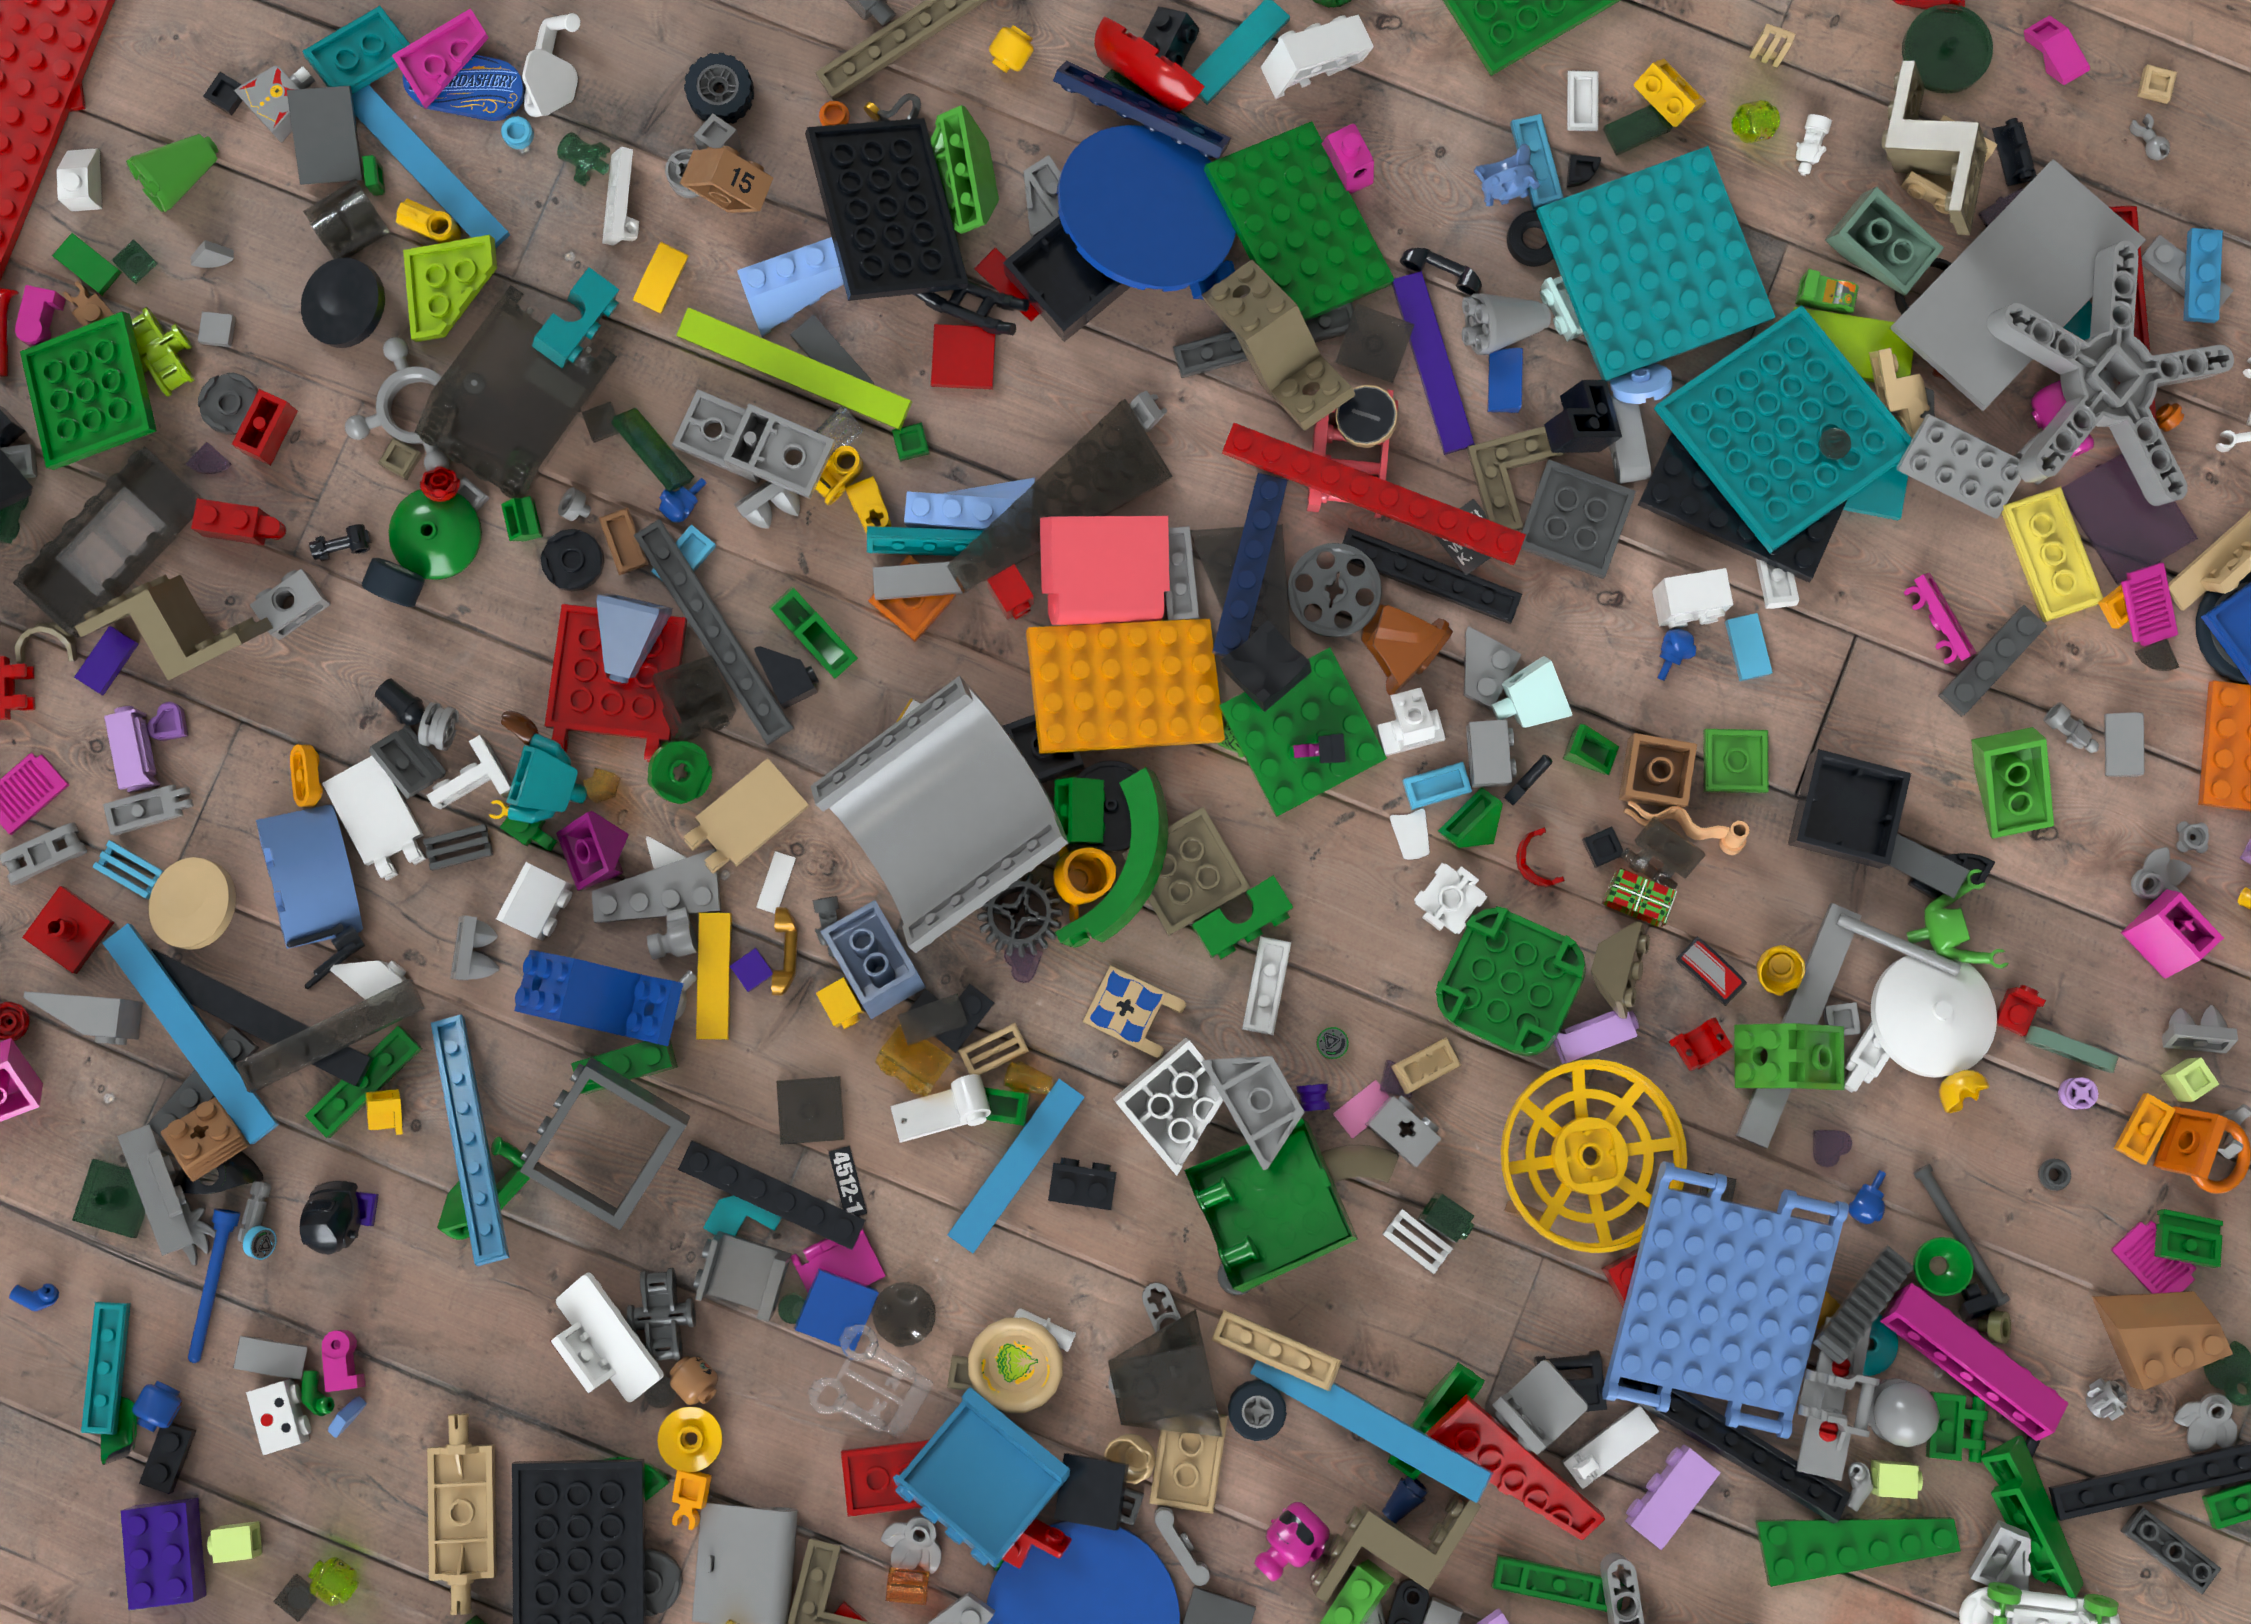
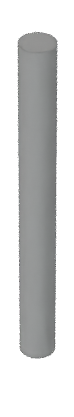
(1898, 944)

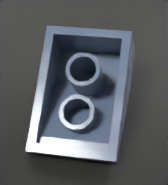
(873, 959)

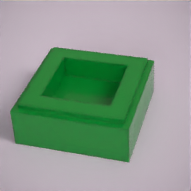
(373, 175)
(910, 442)

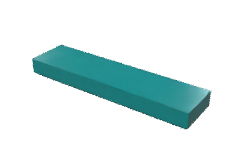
(1240, 48)
(919, 540)
(105, 1368)

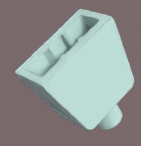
(1533, 696)

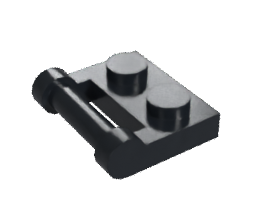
(1589, 1387)

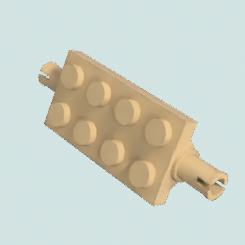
(461, 1513)

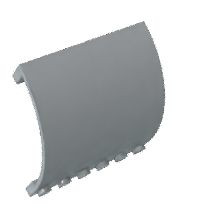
(943, 810)

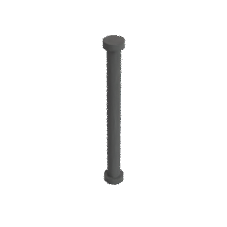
(1959, 1232)

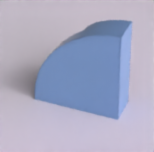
(346, 1416)

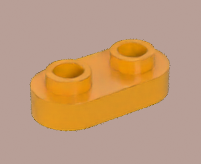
(305, 775)

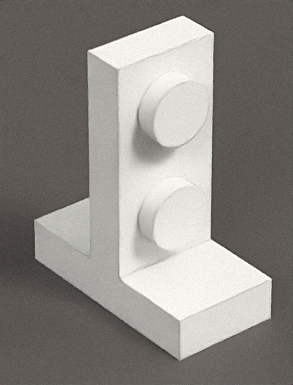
(472, 776)

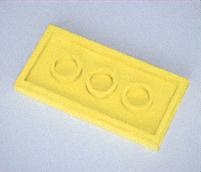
(2052, 554)

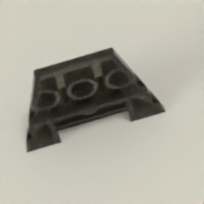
(1167, 1381)

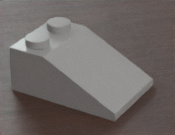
(105, 1018)

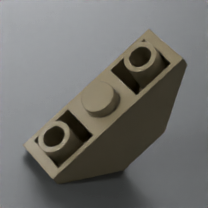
(1619, 966)

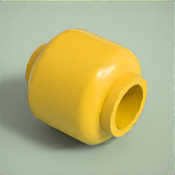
(1011, 49)

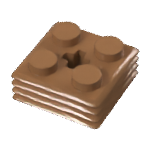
(204, 1139)

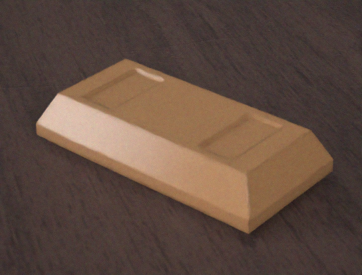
(625, 549)

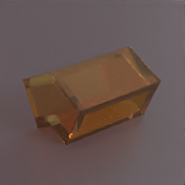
(907, 1586)

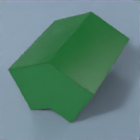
(521, 519)

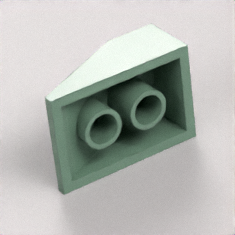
(1884, 241)

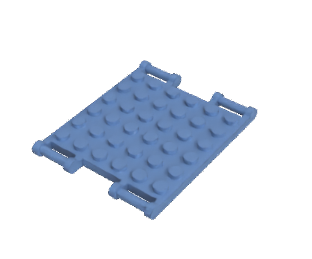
(1724, 1299)

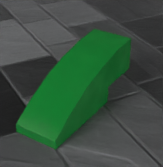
(813, 632)

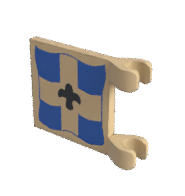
(1127, 1009)

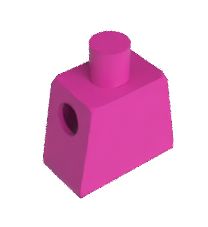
(1348, 155)

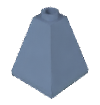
(628, 633)

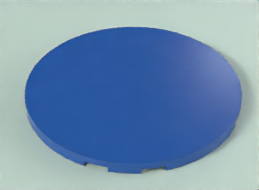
(1143, 209)
(1096, 1581)

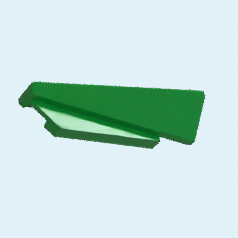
(2027, 1507)

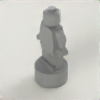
(2059, 718)

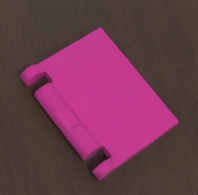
(856, 1264)

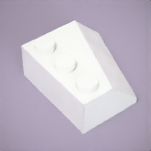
(1172, 1103)

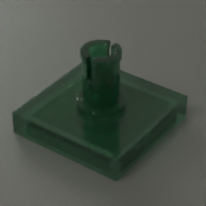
(110, 1200)

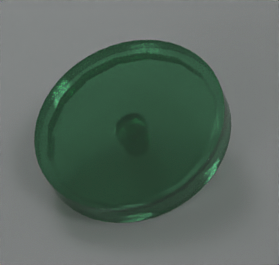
(1948, 47)

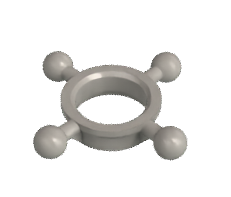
(358, 427)

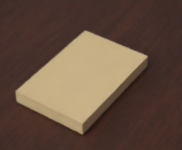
(1187, 1469)

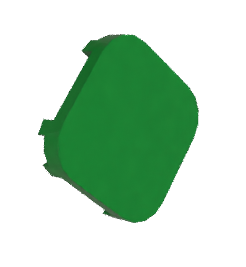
(1511, 981)

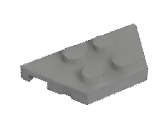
(1257, 1101)

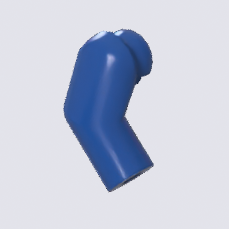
(37, 1299)

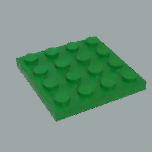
(88, 390)
(1311, 709)

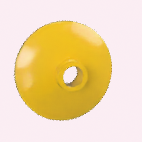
(678, 1451)

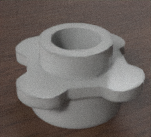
(2200, 833)

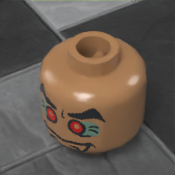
(693, 1380)

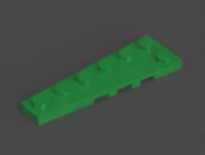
(1818, 1548)

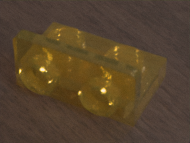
(914, 1065)

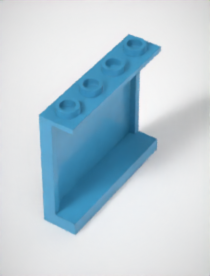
(982, 1479)

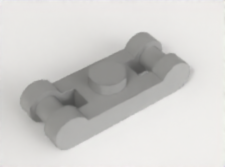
(42, 853)
(1181, 1546)

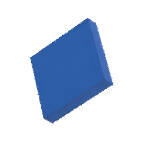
(833, 1306)

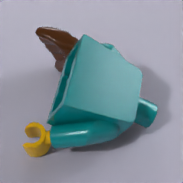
(543, 775)

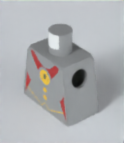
(268, 97)

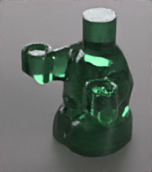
(583, 156)

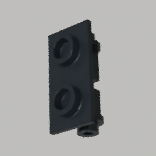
(2014, 152)

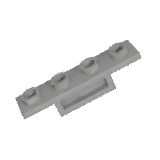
(155, 1188)

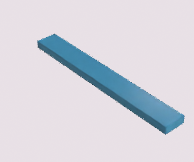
(425, 166)
(190, 1033)
(469, 1140)
(1383, 1431)

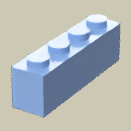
(790, 283)
(963, 508)

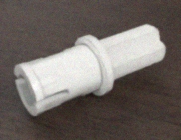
(1063, 1337)

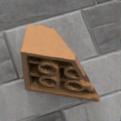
(2161, 1335)

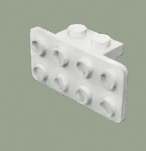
(602, 1342)

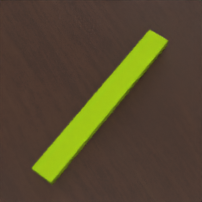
(794, 368)

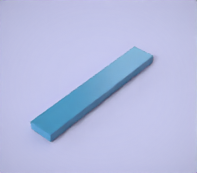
(1016, 1166)

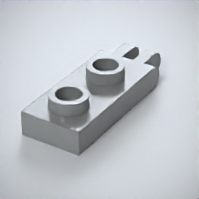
(146, 809)

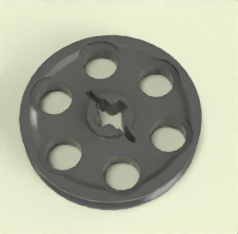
(1326, 577)

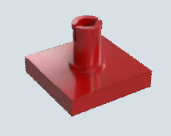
(68, 929)

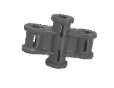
(659, 1303)

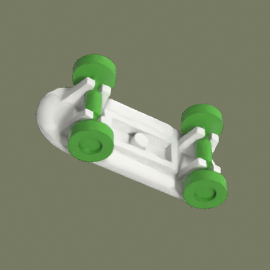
(2009, 1605)

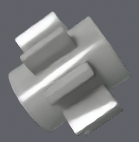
(2106, 1399)

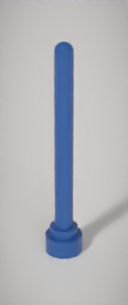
(224, 1223)

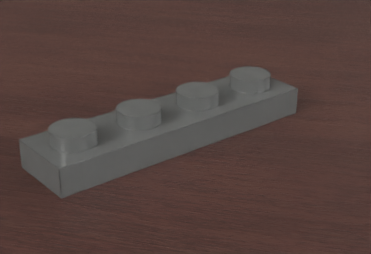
(1992, 660)
(194, 1089)

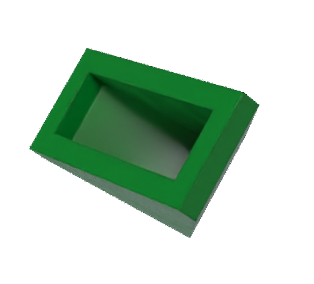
(1591, 750)
(1007, 1106)

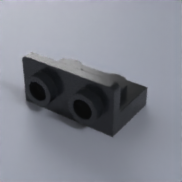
(1082, 1185)

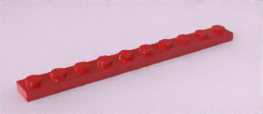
(1373, 494)

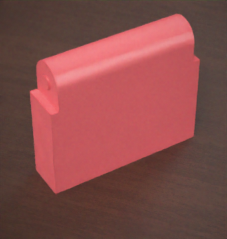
(1104, 568)

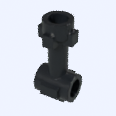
(356, 539)

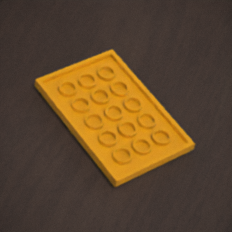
(1124, 685)

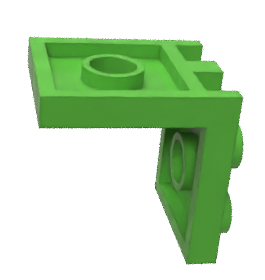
(1792, 1056)

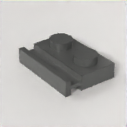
(407, 761)

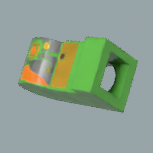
(1826, 293)

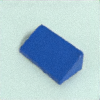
(1505, 380)

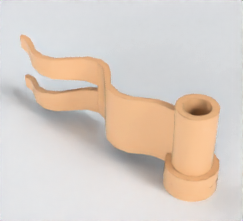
(1730, 839)

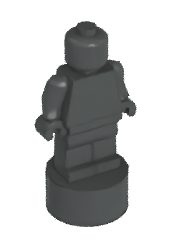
(826, 909)

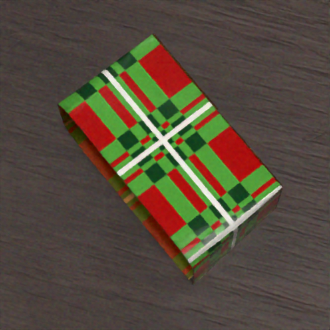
(1639, 897)

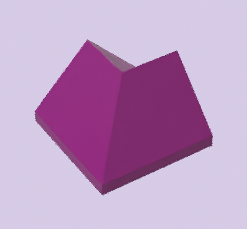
(592, 849)

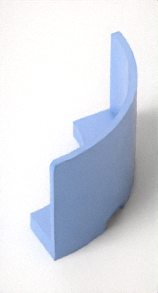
(310, 871)

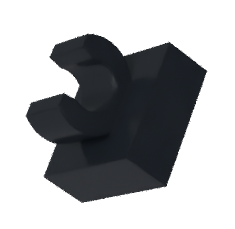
(1976, 1304)

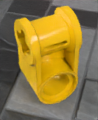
(838, 477)
(868, 503)

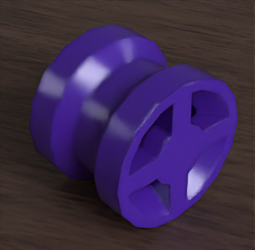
(1313, 1097)

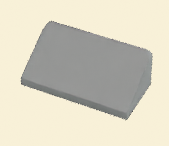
(2124, 744)

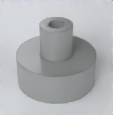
(573, 505)

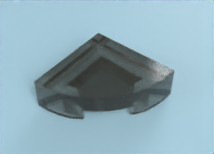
(2158, 656)

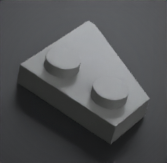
(2004, 1557)

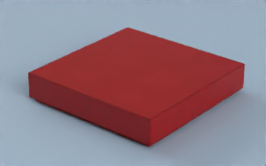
(962, 357)

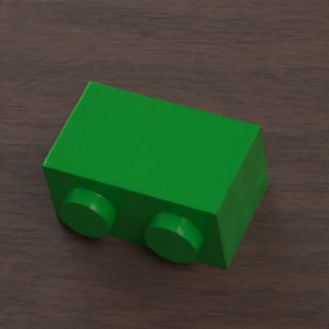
(1080, 809)

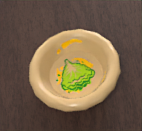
(1015, 1365)

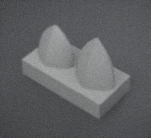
(756, 506)
(468, 963)
(2208, 1037)

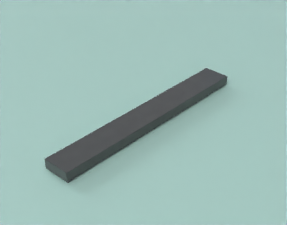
(713, 632)

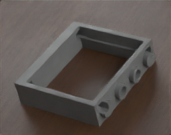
(629, 1091)

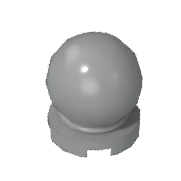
(1903, 1413)

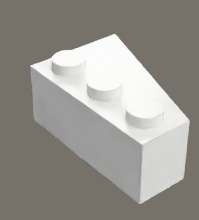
(1316, 51)

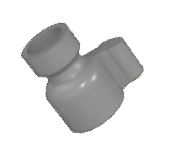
(678, 940)

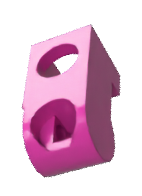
(37, 314)
(339, 1361)

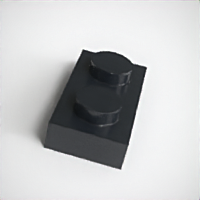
(167, 1458)

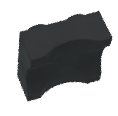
(1266, 666)

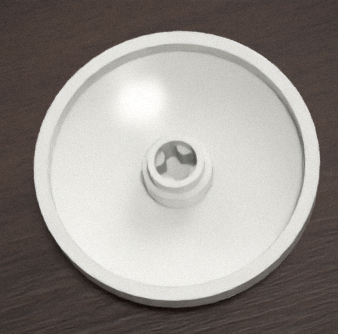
(1933, 1018)

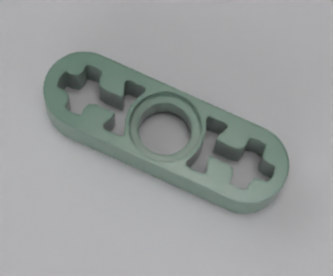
(2071, 1049)

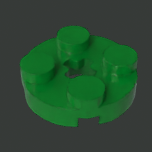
(695, 764)

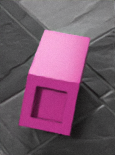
(2060, 51)

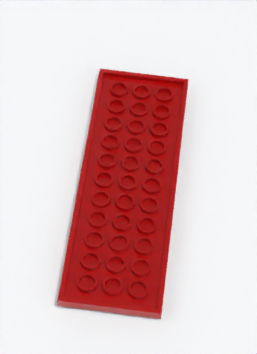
(41, 66)

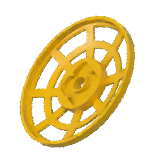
(1609, 1147)

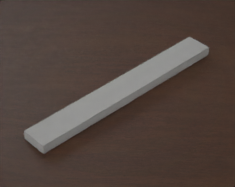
(1804, 1008)

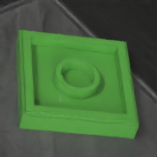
(1735, 760)

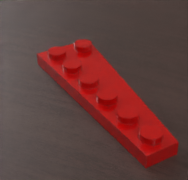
(1515, 1470)

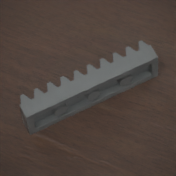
(1863, 1305)

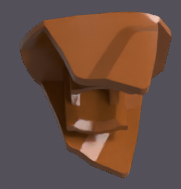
(1403, 644)

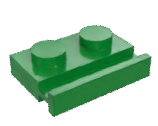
(2188, 1238)

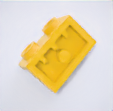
(1668, 92)

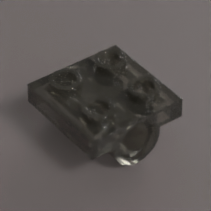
(346, 221)

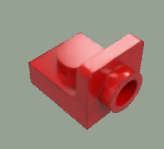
(2019, 1009)

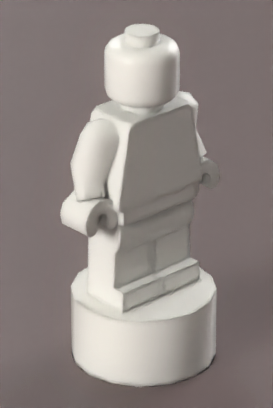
(1811, 149)

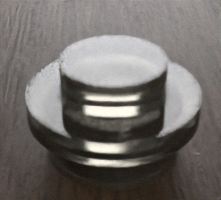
(1834, 443)
(660, 1394)

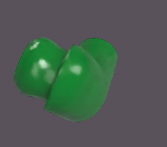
(312, 1397)

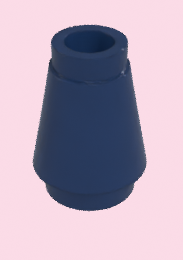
(1404, 1499)

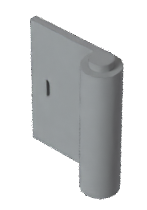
(750, 1567)

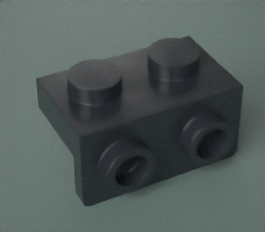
(1172, 34)

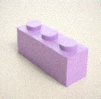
(1671, 1496)

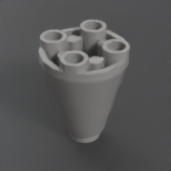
(1500, 321)

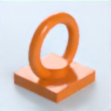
(2192, 1145)

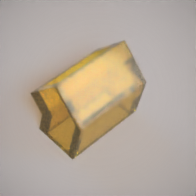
(602, 785)

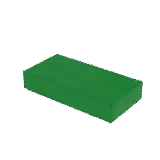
(87, 264)

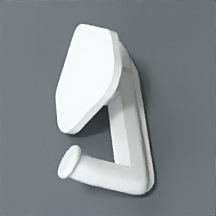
(548, 78)

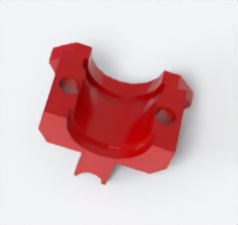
(1702, 1044)

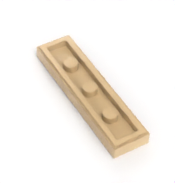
(1277, 1350)

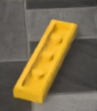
(713, 976)

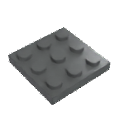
(1576, 519)

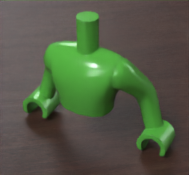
(1948, 929)

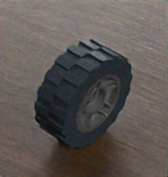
(704, 81)

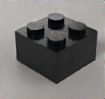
(1045, 765)

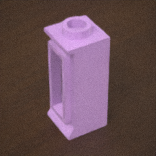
(131, 749)
(1595, 1035)

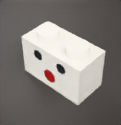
(279, 1416)

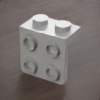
(1540, 1407)

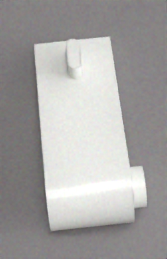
(944, 1110)

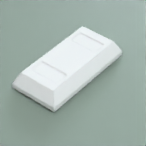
(1582, 101)

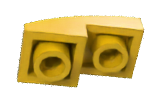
(660, 277)

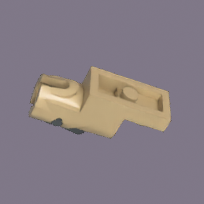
(1902, 394)

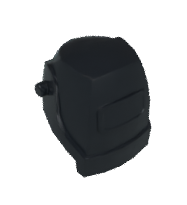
(330, 1217)

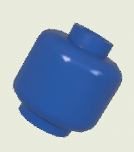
(157, 1406)

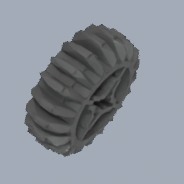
(1034, 919)

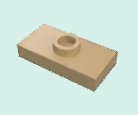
(1426, 1065)

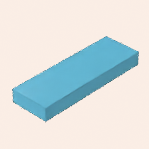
(1532, 132)

